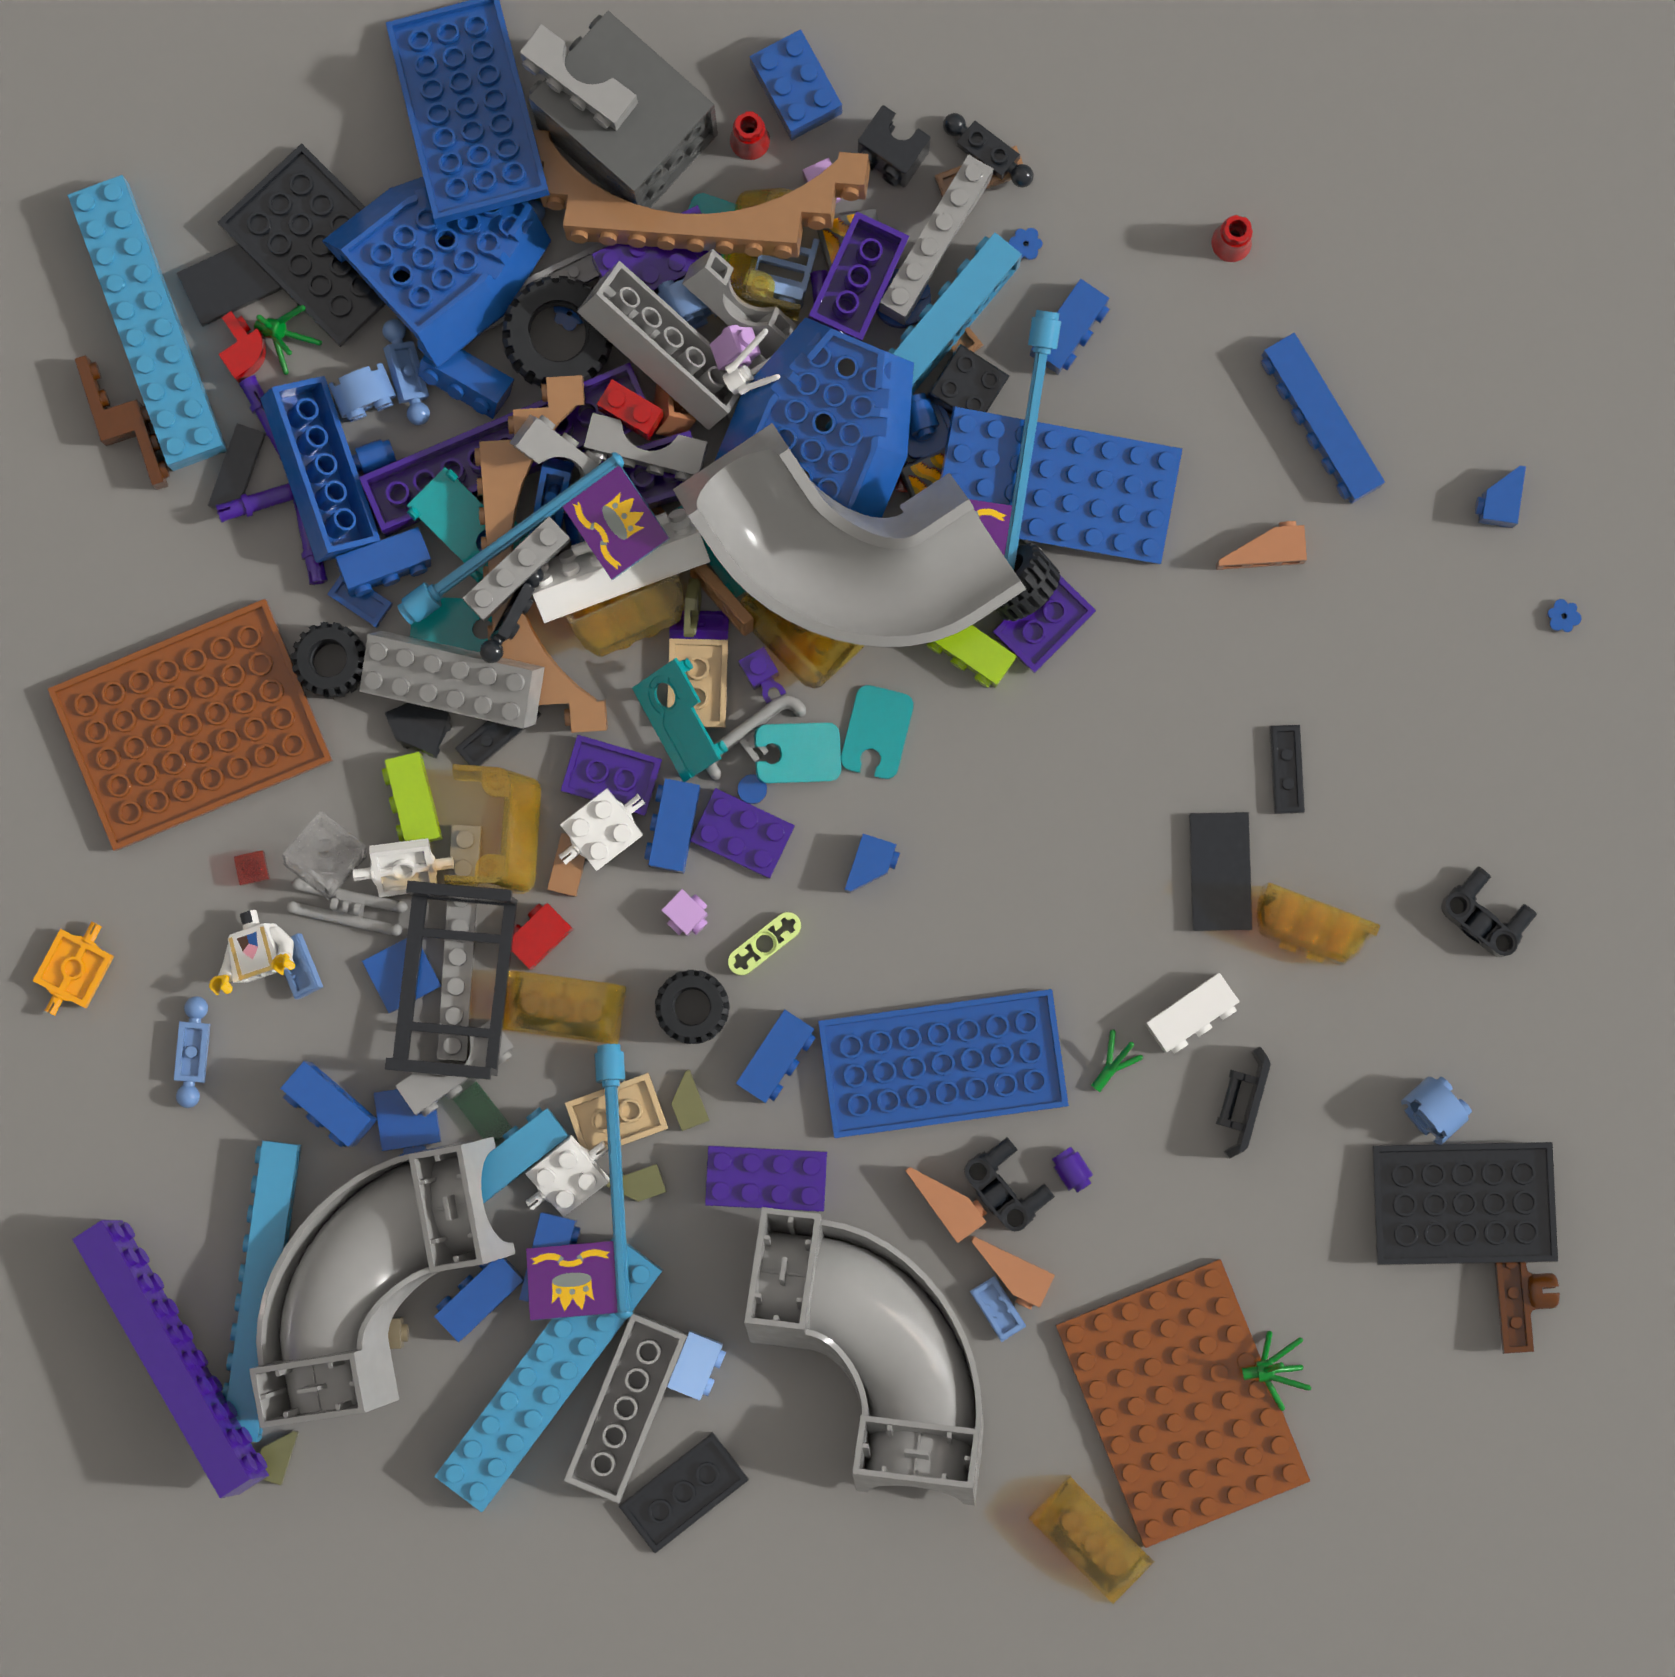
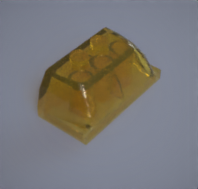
(628, 617)
(805, 653)
(1311, 926)
(564, 1007)
(1091, 1539)

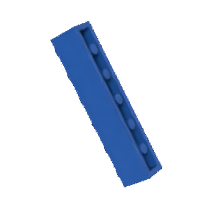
(1322, 418)

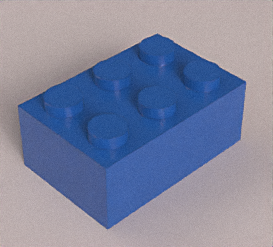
(796, 84)
(328, 1105)

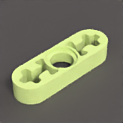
(776, 946)

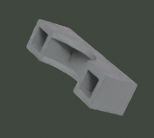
(607, 100)
(710, 282)
(540, 442)
(682, 457)
(516, 568)
(425, 1090)

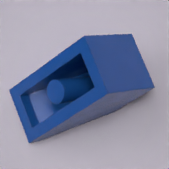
(1502, 501)
(871, 862)

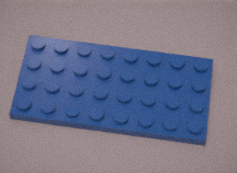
(467, 109)
(1081, 484)
(943, 1063)

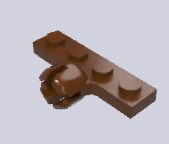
(1517, 1298)

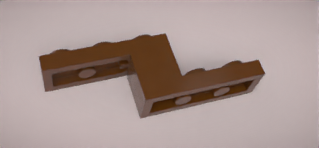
(122, 422)

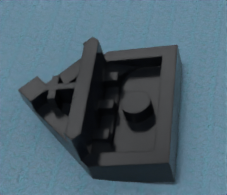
(419, 727)

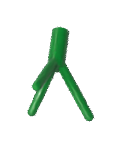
(1112, 1067)

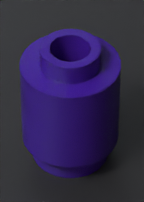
(1072, 1170)

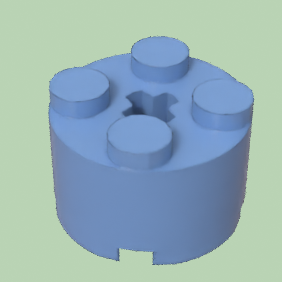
(685, 303)
(363, 391)
(1436, 1109)

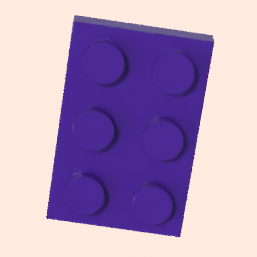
(1048, 628)
(603, 765)
(742, 833)

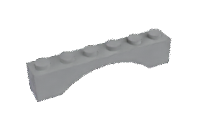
(935, 239)

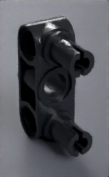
(1479, 922)
(997, 1193)

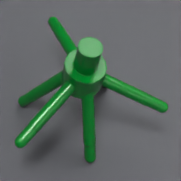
(276, 330)
(1266, 1370)

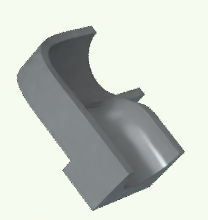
(839, 569)
(351, 1269)
(892, 1336)

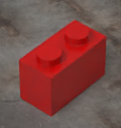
(631, 409)
(539, 935)

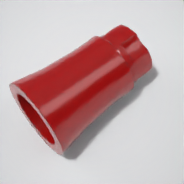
(749, 145)
(1228, 246)

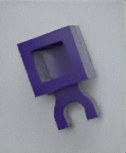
(761, 672)

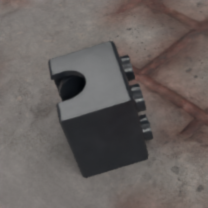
(891, 156)
(967, 382)

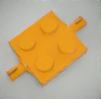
(73, 968)

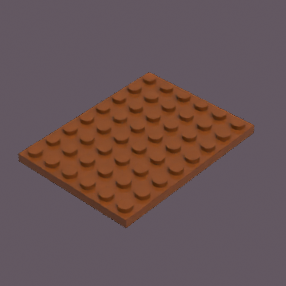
(190, 725)
(1175, 1405)

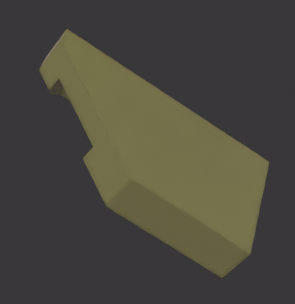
(692, 607)
(688, 1104)
(643, 1183)
(278, 1457)

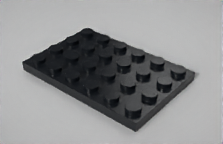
(283, 233)
(1465, 1203)

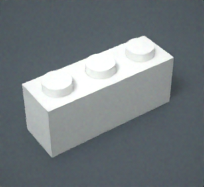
(1193, 1014)

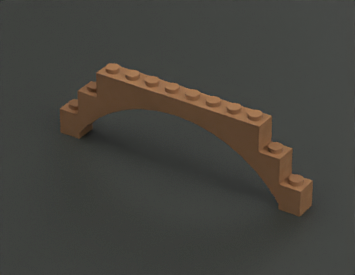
(758, 230)
(501, 485)

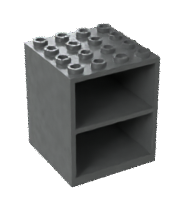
(657, 137)

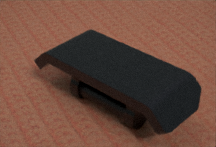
(1258, 1082)

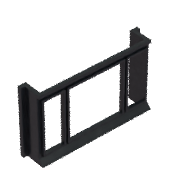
(456, 893)

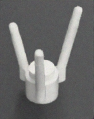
(739, 378)

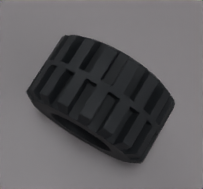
(1038, 577)
(309, 646)
(686, 981)

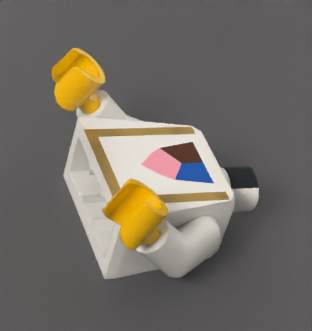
(254, 953)

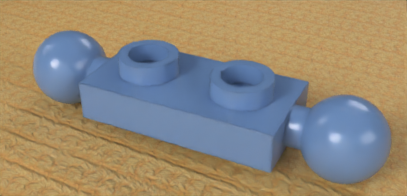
(404, 369)
(192, 1052)

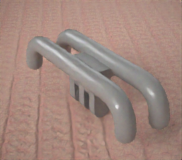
(745, 732)
(348, 909)

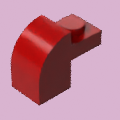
(247, 353)

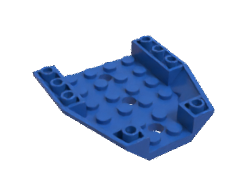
(450, 289)
(869, 412)

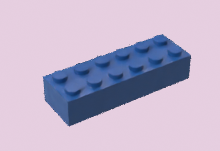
(319, 468)

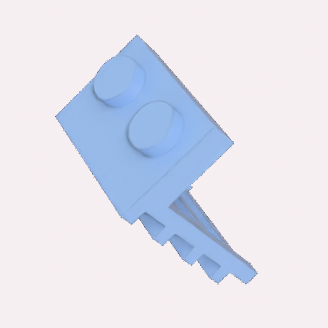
(789, 289)

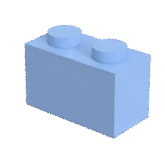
(695, 1366)

